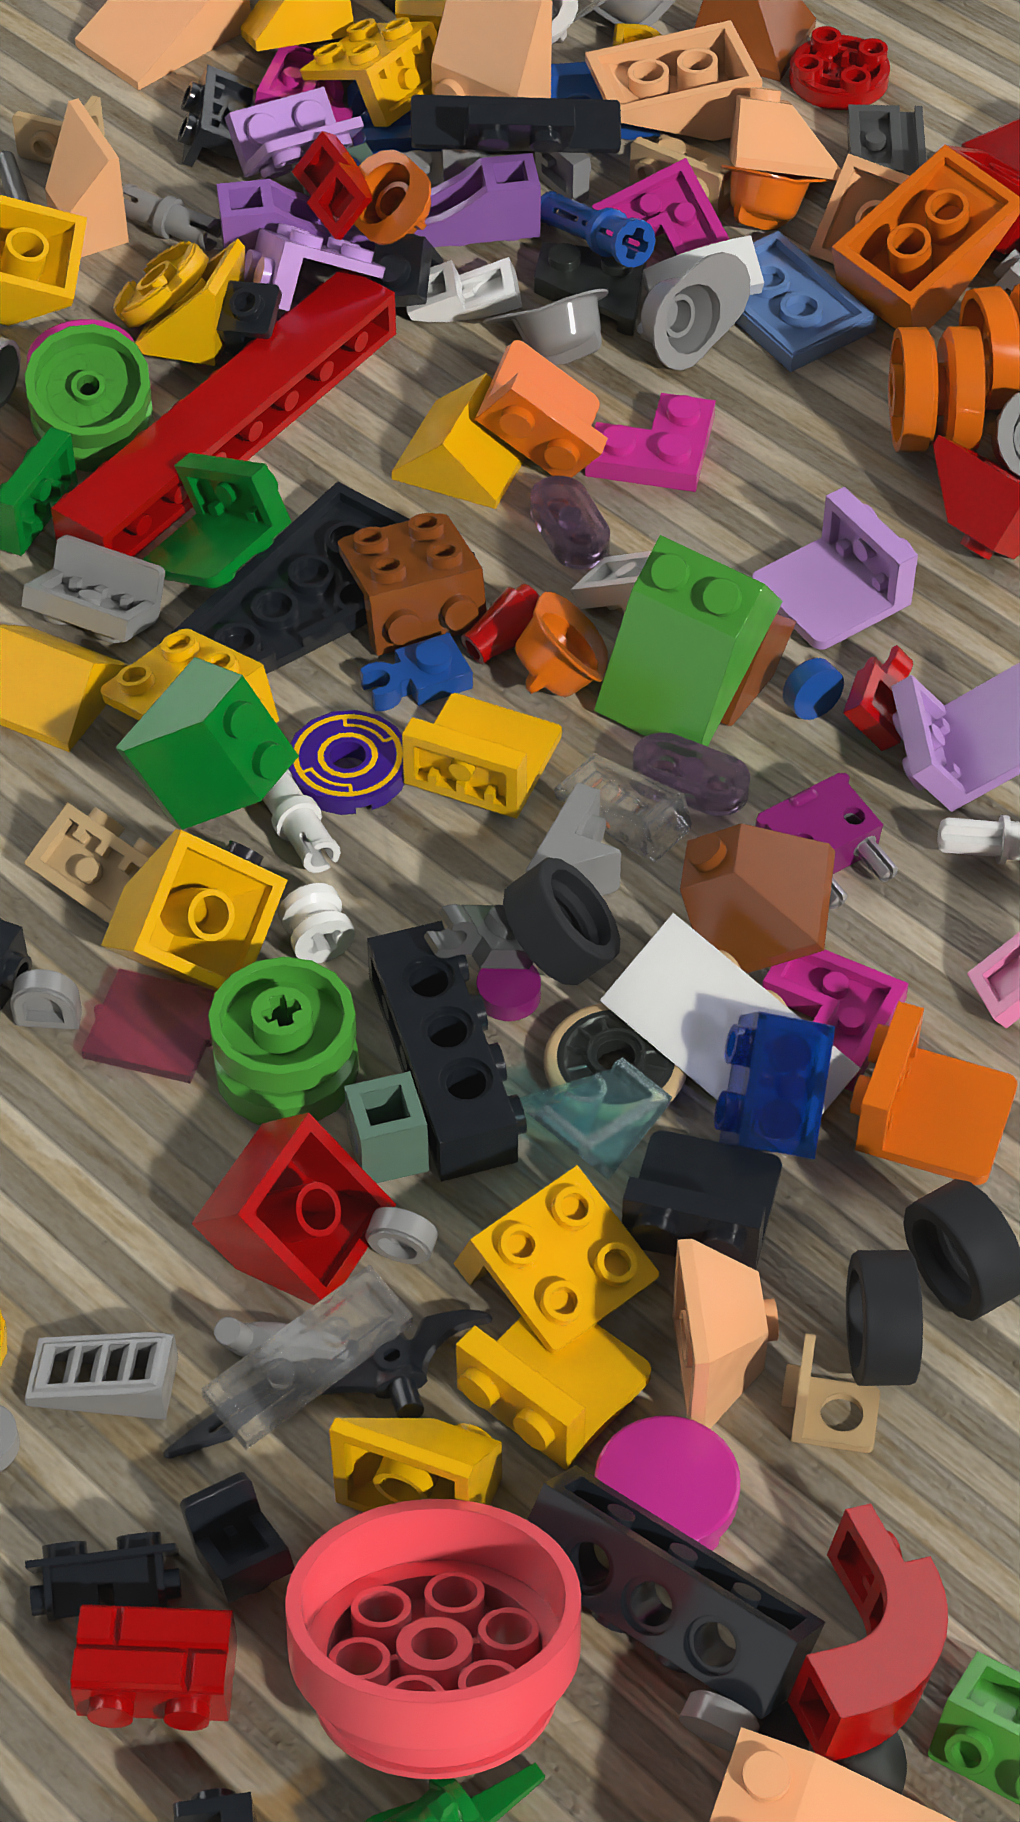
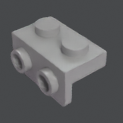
(97, 590)

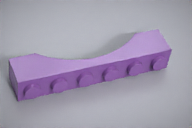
(484, 203)

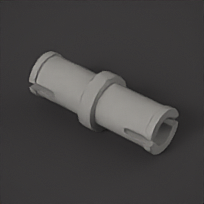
(171, 217)

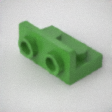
(982, 1728)

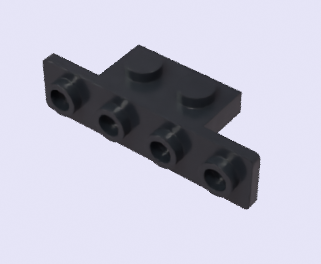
(515, 124)

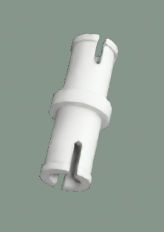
(299, 821)

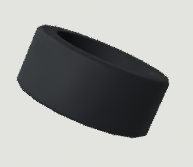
(561, 921)
(964, 1249)
(884, 1317)

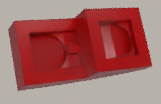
(334, 183)

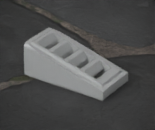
(123, 1397)

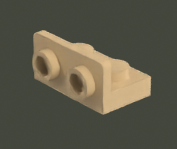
(651, 157)
(88, 858)

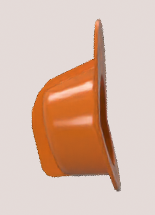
(399, 197)
(765, 197)
(561, 648)

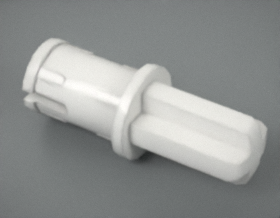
(981, 838)

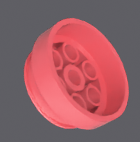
(434, 1635)

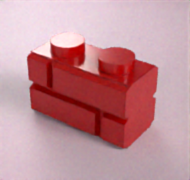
(154, 1665)

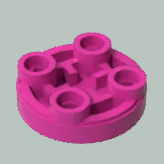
(675, 1473)

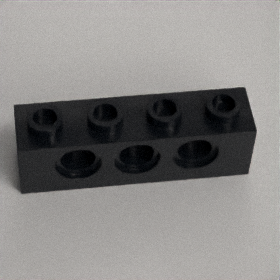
(444, 1046)
(703, 1587)

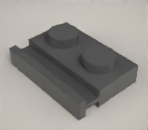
(887, 136)

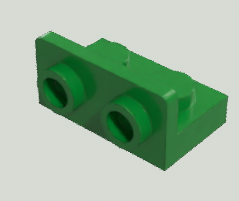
(34, 488)

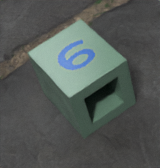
(387, 1127)

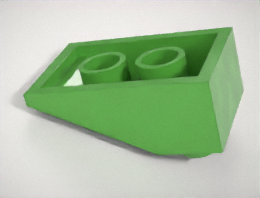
(684, 644)

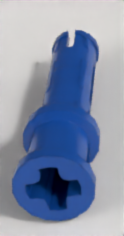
(595, 231)

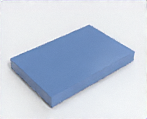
(801, 307)

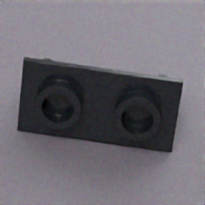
(75, 1575)

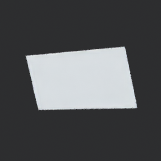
(686, 1000)

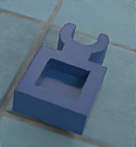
(423, 669)

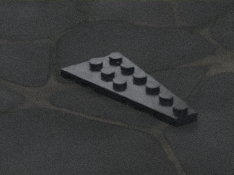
(296, 589)

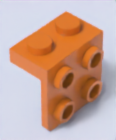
(542, 412)
(928, 1105)

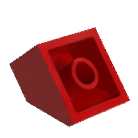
(293, 1209)

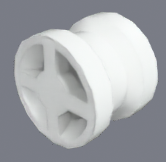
(316, 922)

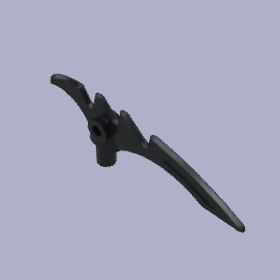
(391, 1372)

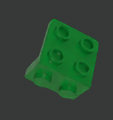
(233, 520)

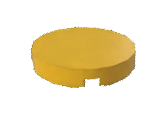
(165, 282)

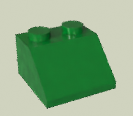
(206, 746)

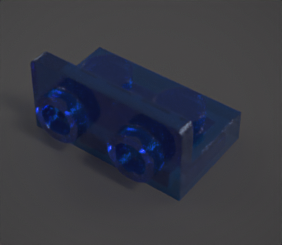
(775, 1084)

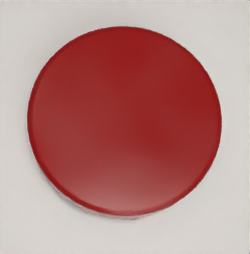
(839, 69)

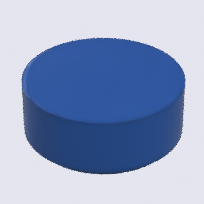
(813, 688)

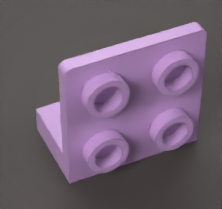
(282, 130)

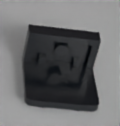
(701, 1194)

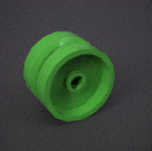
(92, 387)
(283, 1040)

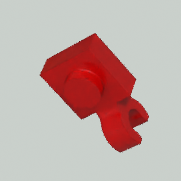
(872, 699)

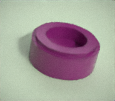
(509, 992)

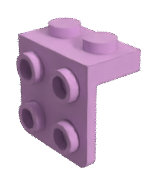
(281, 253)
(844, 578)
(963, 745)

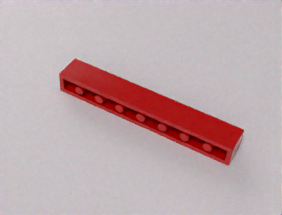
(230, 413)

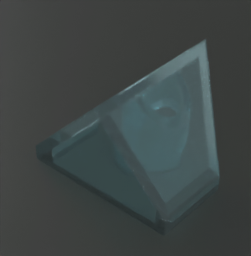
(600, 1114)

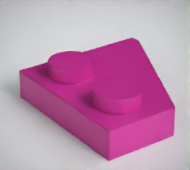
(286, 80)

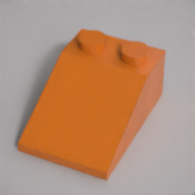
(925, 241)

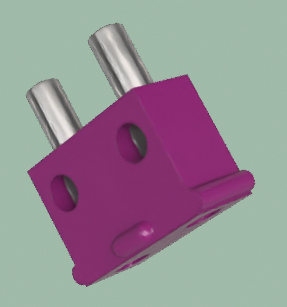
(835, 816)

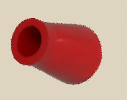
(501, 624)

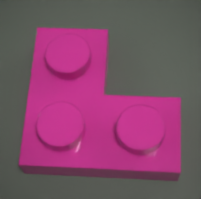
(672, 205)
(666, 454)
(839, 995)

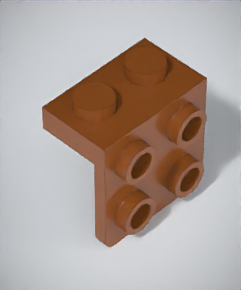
(415, 580)

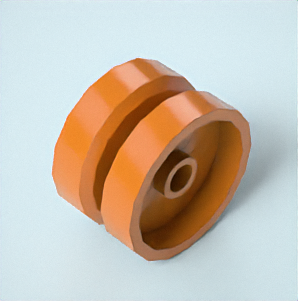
(999, 326)
(936, 387)

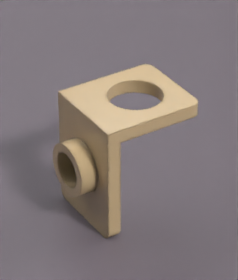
(38, 136)
(810, 1394)

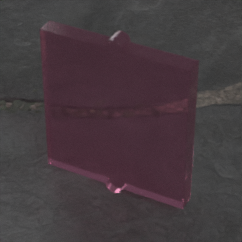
(151, 1026)

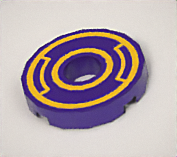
(344, 736)

